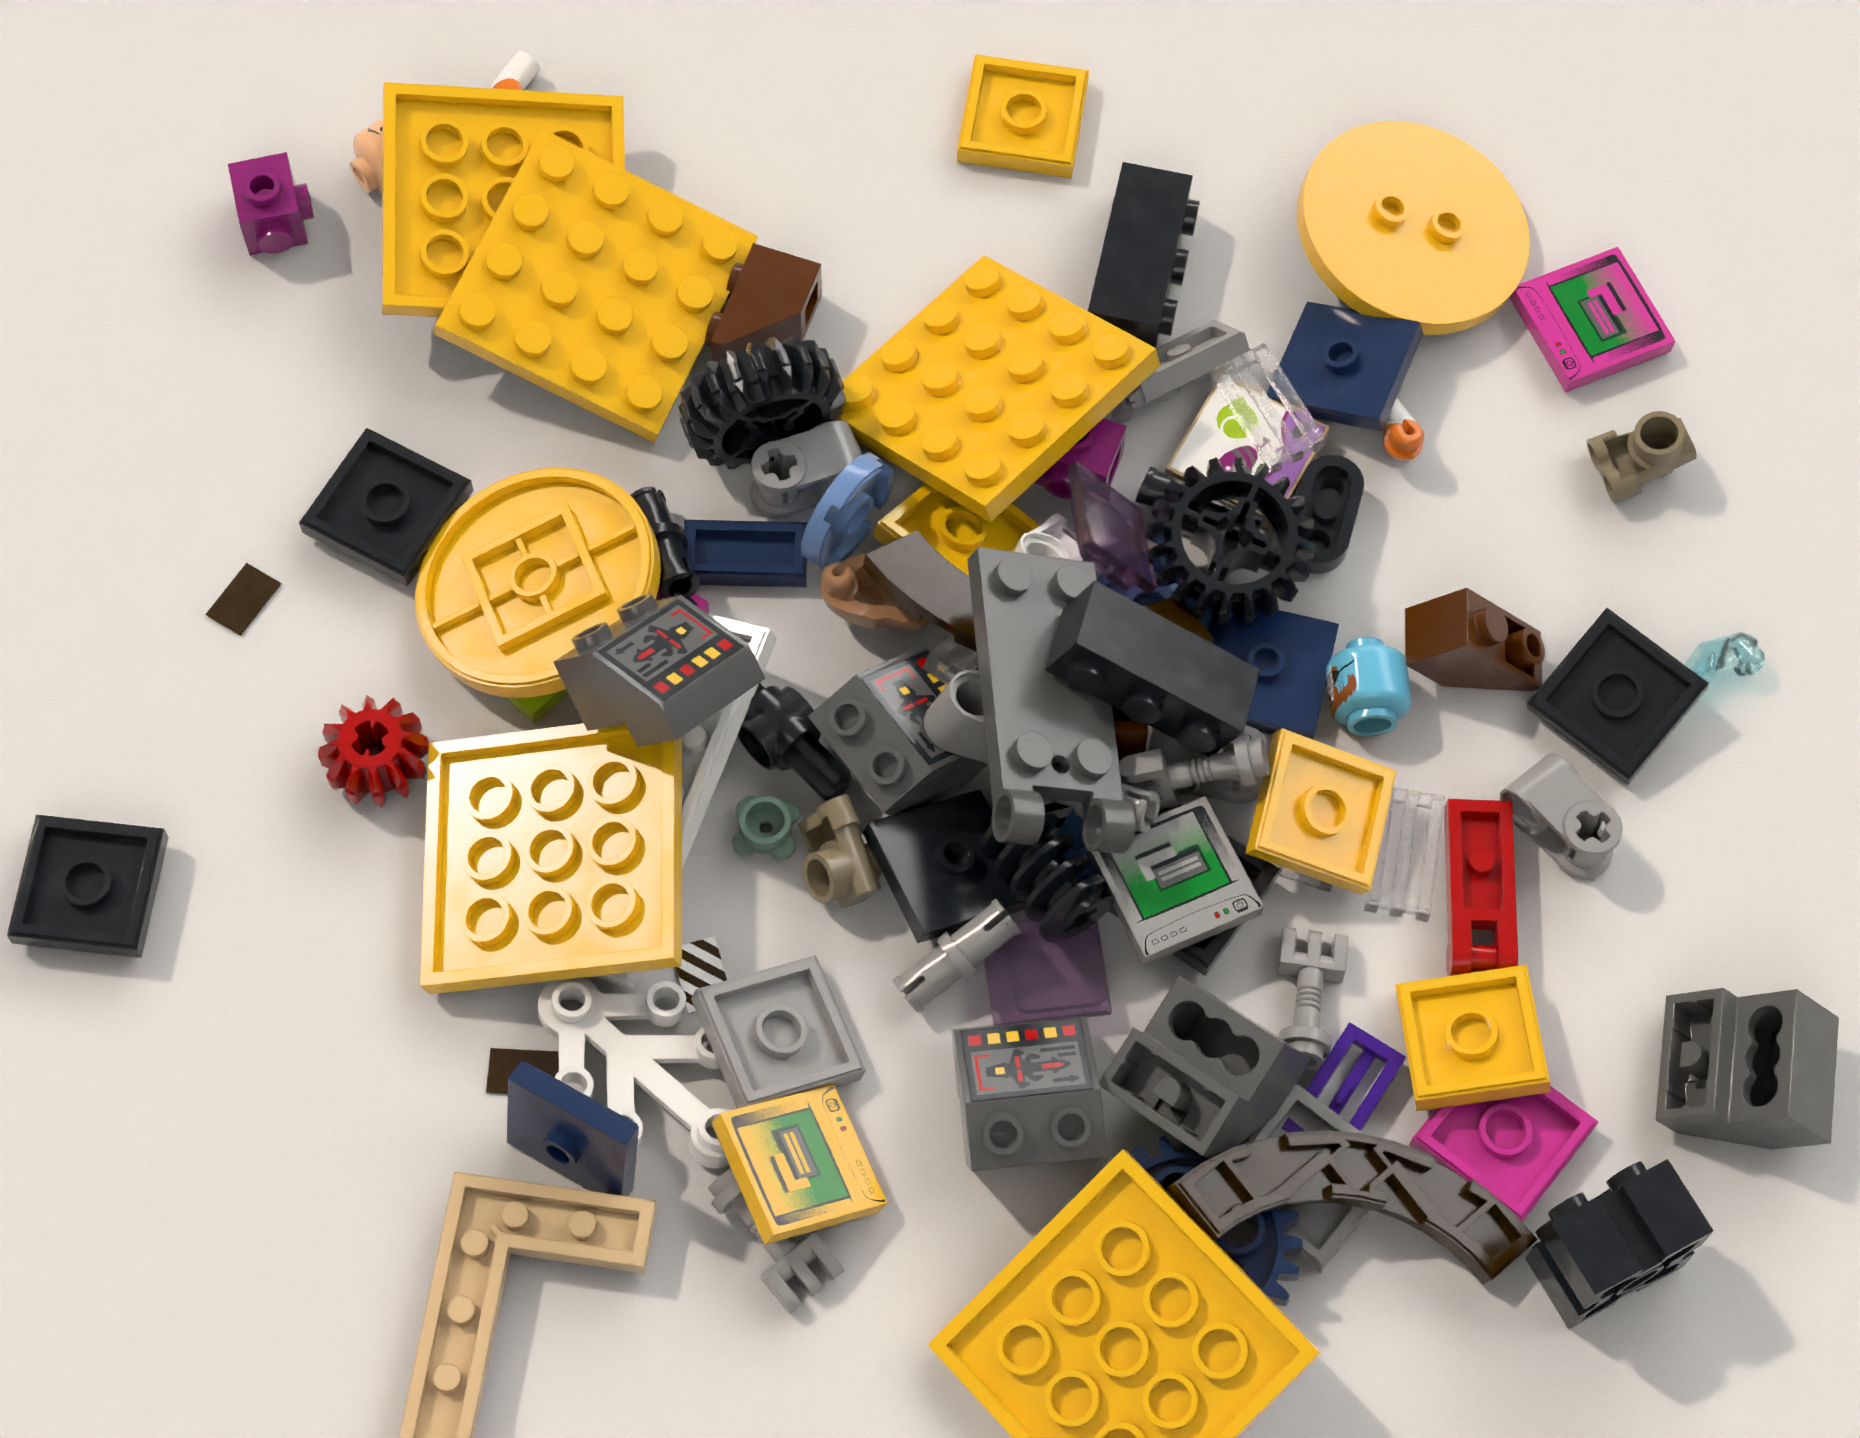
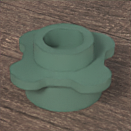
(765, 810)

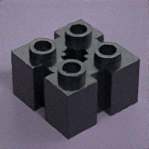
(1617, 1240)

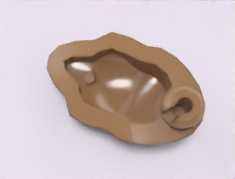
(860, 600)

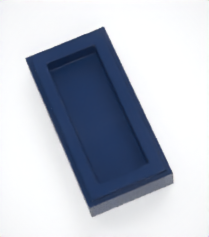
(747, 552)

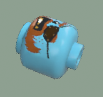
(1368, 687)

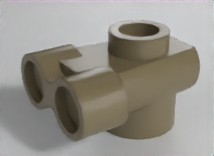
(1640, 456)
(840, 861)

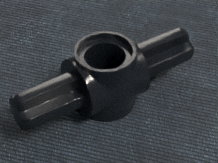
(784, 737)

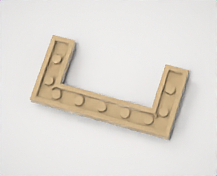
(480, 1231)

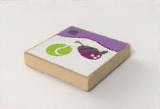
(1219, 435)

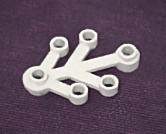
(632, 1056)

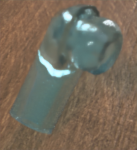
(1733, 650)

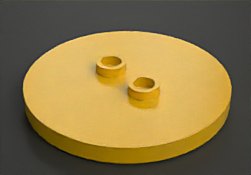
(1413, 226)
(528, 573)

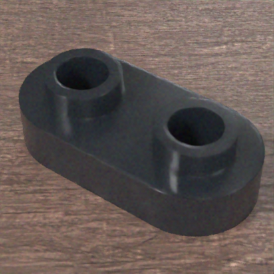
(1332, 517)

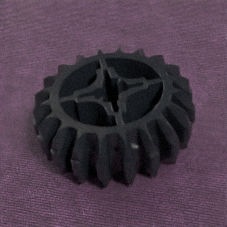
(759, 398)
(1253, 547)

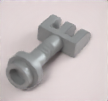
(1152, 772)
(1311, 971)
(789, 1258)

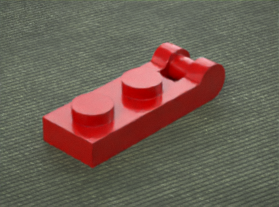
(1480, 884)

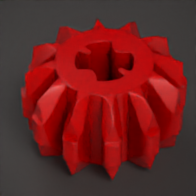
(349, 754)

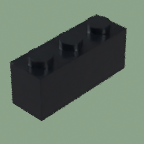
(1143, 251)
(1152, 670)

